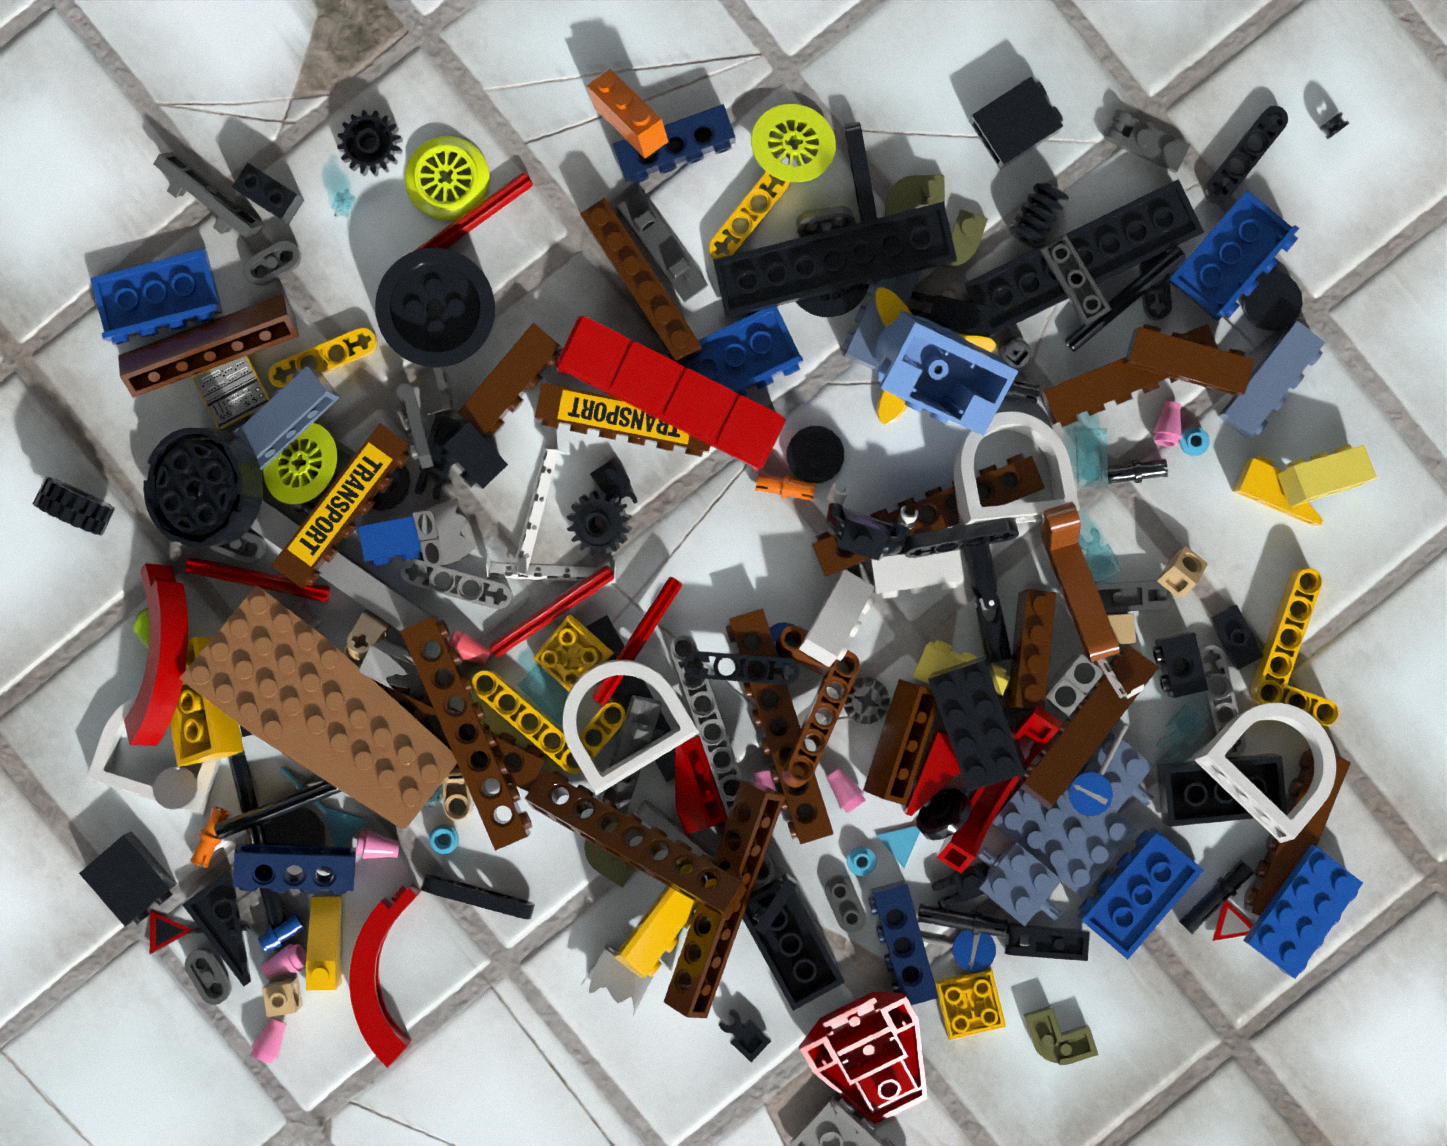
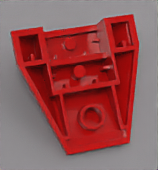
(870, 1054)

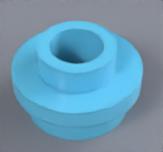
(1188, 448)
(435, 841)
(855, 854)

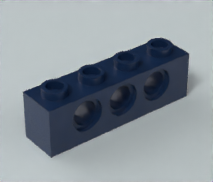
(712, 120)
(308, 858)
(897, 896)

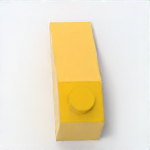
(1261, 484)
(324, 944)

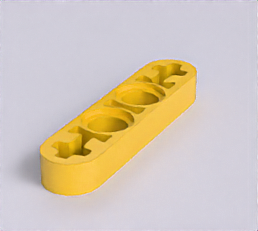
(746, 212)
(321, 353)

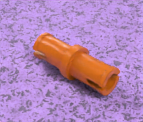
(785, 486)
(208, 838)

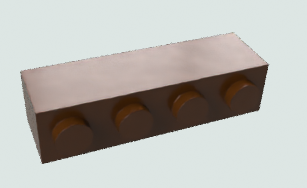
(1189, 361)
(510, 380)
(1031, 650)
(901, 742)

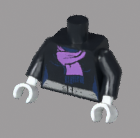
(864, 533)

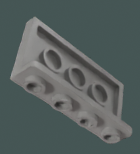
(838, 1126)

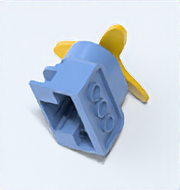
(936, 369)

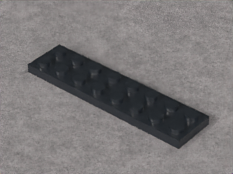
(1105, 247)
(835, 260)

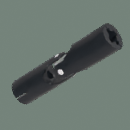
(984, 587)

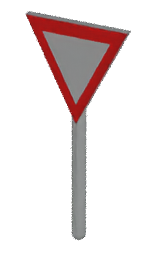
(1230, 923)

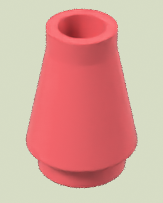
(469, 648)

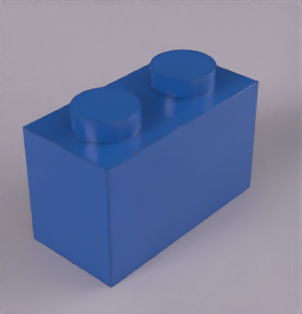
(390, 539)

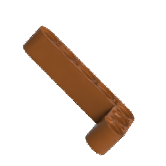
(1061, 541)
(822, 703)

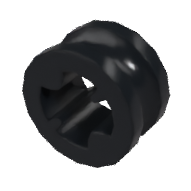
(1334, 125)

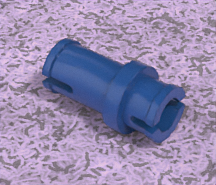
(277, 936)

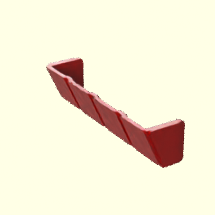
(670, 392)

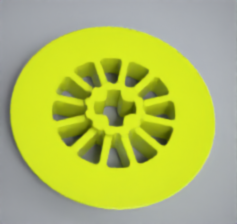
(800, 116)
(473, 194)
(294, 486)

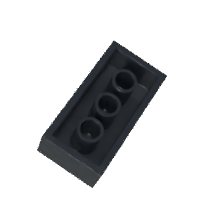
(978, 723)
(1194, 797)
(794, 949)

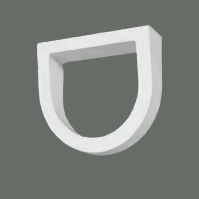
(1057, 457)
(105, 753)
(1215, 763)
(603, 780)

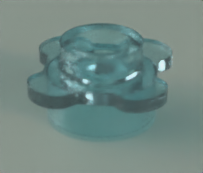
(343, 203)

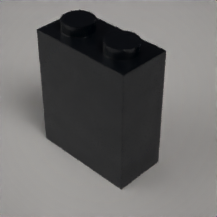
(1016, 122)
(129, 879)

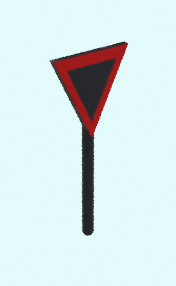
(165, 931)

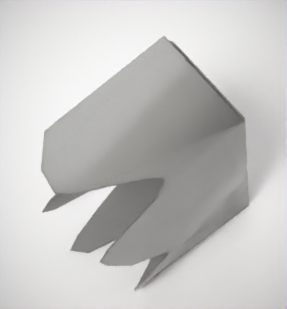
(440, 535)
(387, 661)
(1081, 690)
(617, 978)

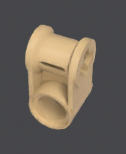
(367, 631)
(453, 789)

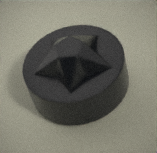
(1015, 352)

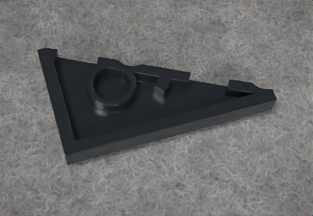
(218, 917)

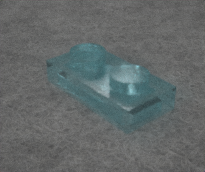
(1092, 458)
(545, 692)

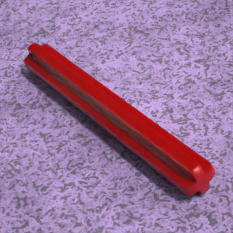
(480, 213)
(253, 578)
(552, 611)
(639, 637)

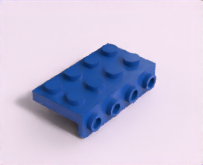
(1234, 256)
(156, 296)
(748, 352)
(1139, 892)
(1303, 911)

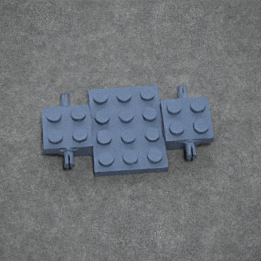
(1060, 841)

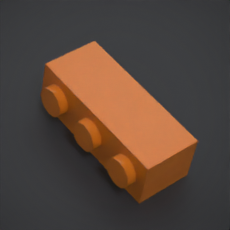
(627, 113)

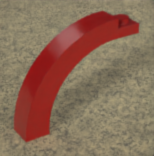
(166, 657)
(962, 846)
(366, 997)

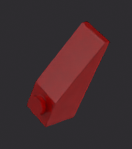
(935, 772)
(695, 788)

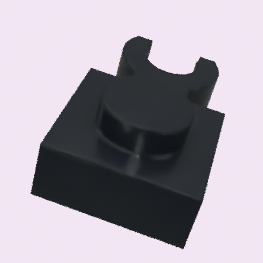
(613, 479)
(747, 1037)

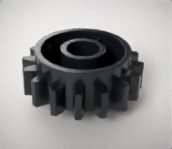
(358, 131)
(584, 522)

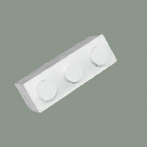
(916, 574)
(838, 619)

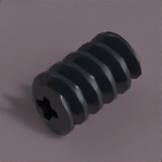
(1036, 213)

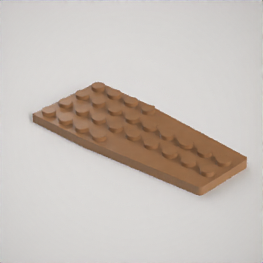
(318, 709)

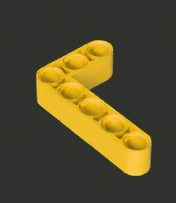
(1288, 653)
(545, 724)

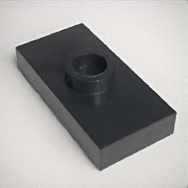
(1236, 637)

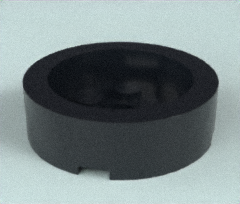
(443, 277)
(227, 494)

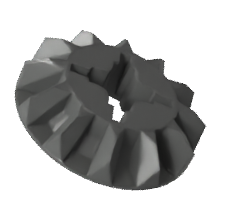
(878, 694)

